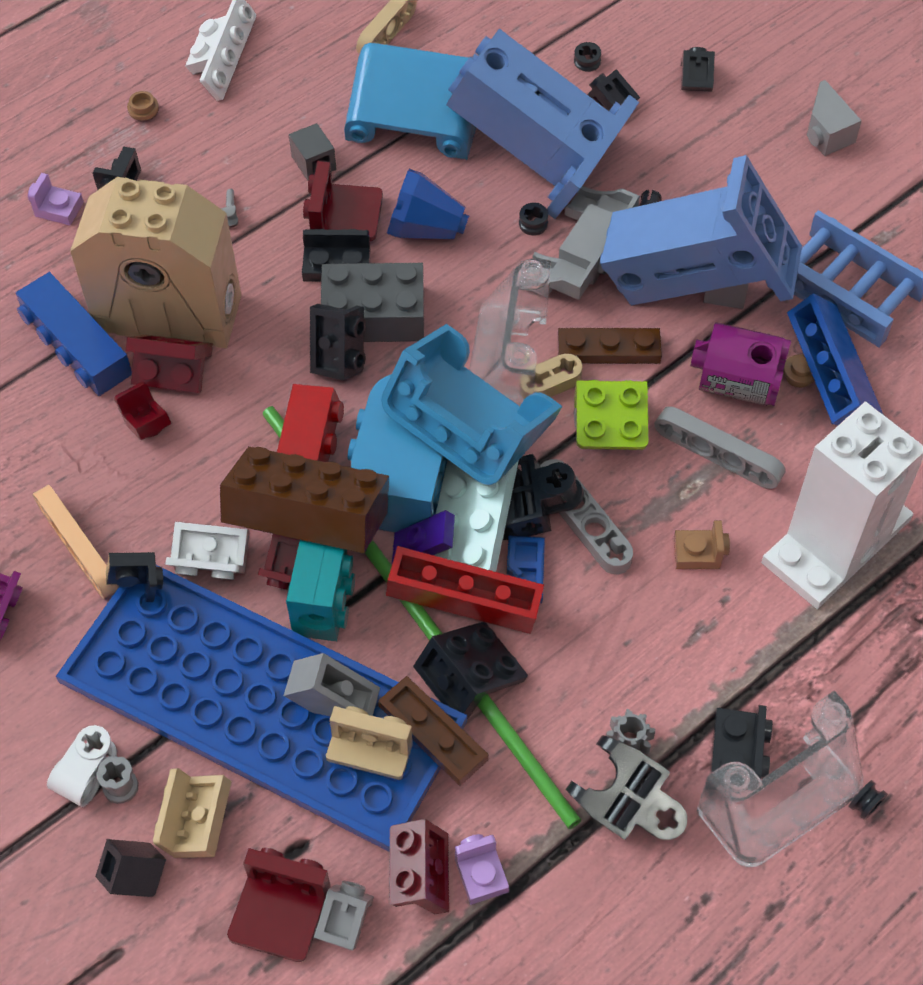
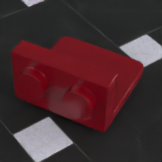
(341, 205)
(279, 904)

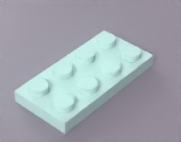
(479, 516)

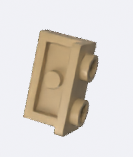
(369, 742)
(191, 814)

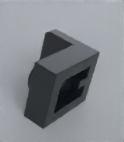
(697, 69)
(611, 89)
(125, 166)
(135, 569)

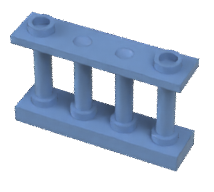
(857, 314)

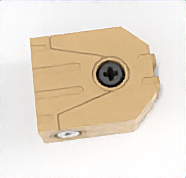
(157, 262)

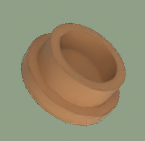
(142, 105)
(797, 371)

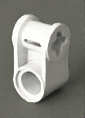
(76, 772)

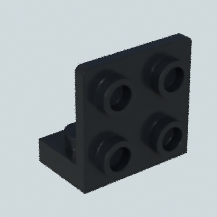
(467, 666)

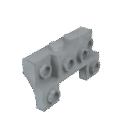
(581, 250)

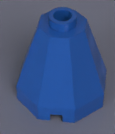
(426, 210)

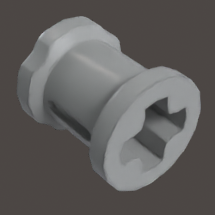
(117, 767)

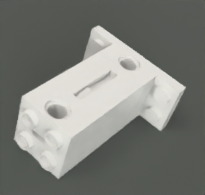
(847, 504)

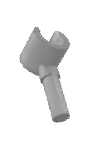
(230, 208)

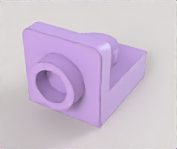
(53, 202)
(480, 868)

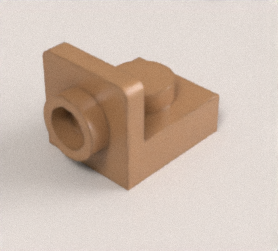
(701, 547)

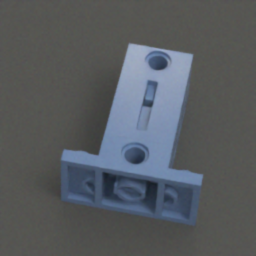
(536, 114)
(703, 242)

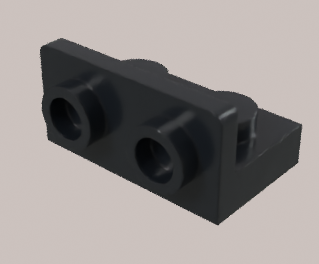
(333, 247)
(337, 341)
(741, 739)

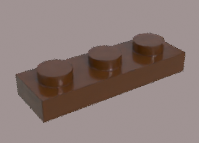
(611, 345)
(434, 730)

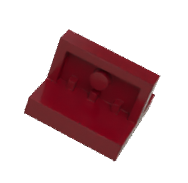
(168, 362)

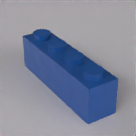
(73, 334)
(831, 357)

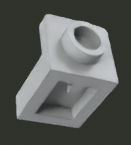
(343, 914)

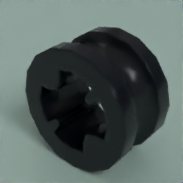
(594, 53)
(539, 224)
(868, 800)

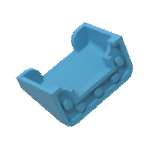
(407, 94)
(460, 411)

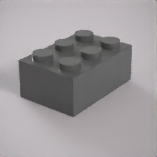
(387, 291)

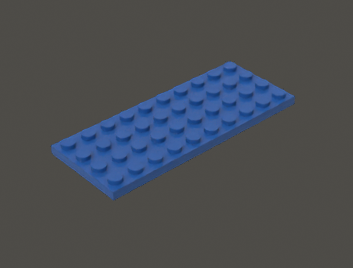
(217, 687)

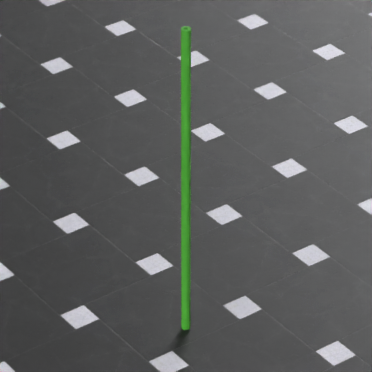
(486, 705)

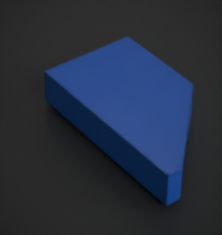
(526, 558)

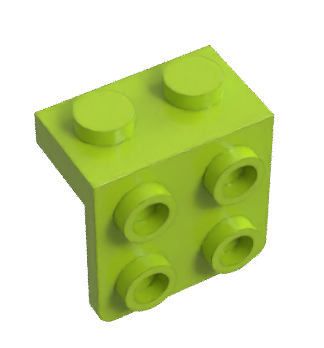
(611, 414)

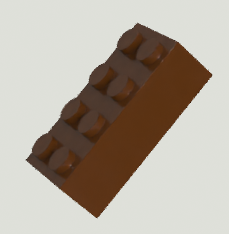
(304, 499)

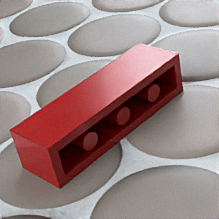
(311, 422)
(464, 590)

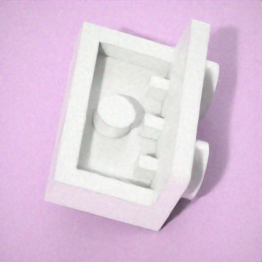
(209, 548)

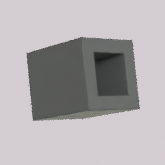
(310, 146)

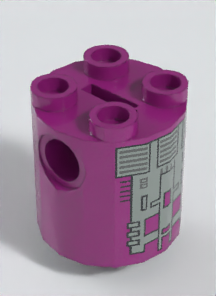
(741, 363)

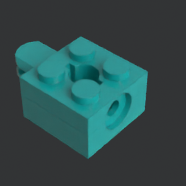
(319, 590)

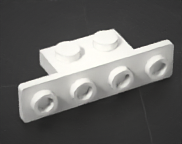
(220, 47)

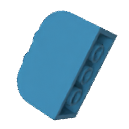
(392, 450)

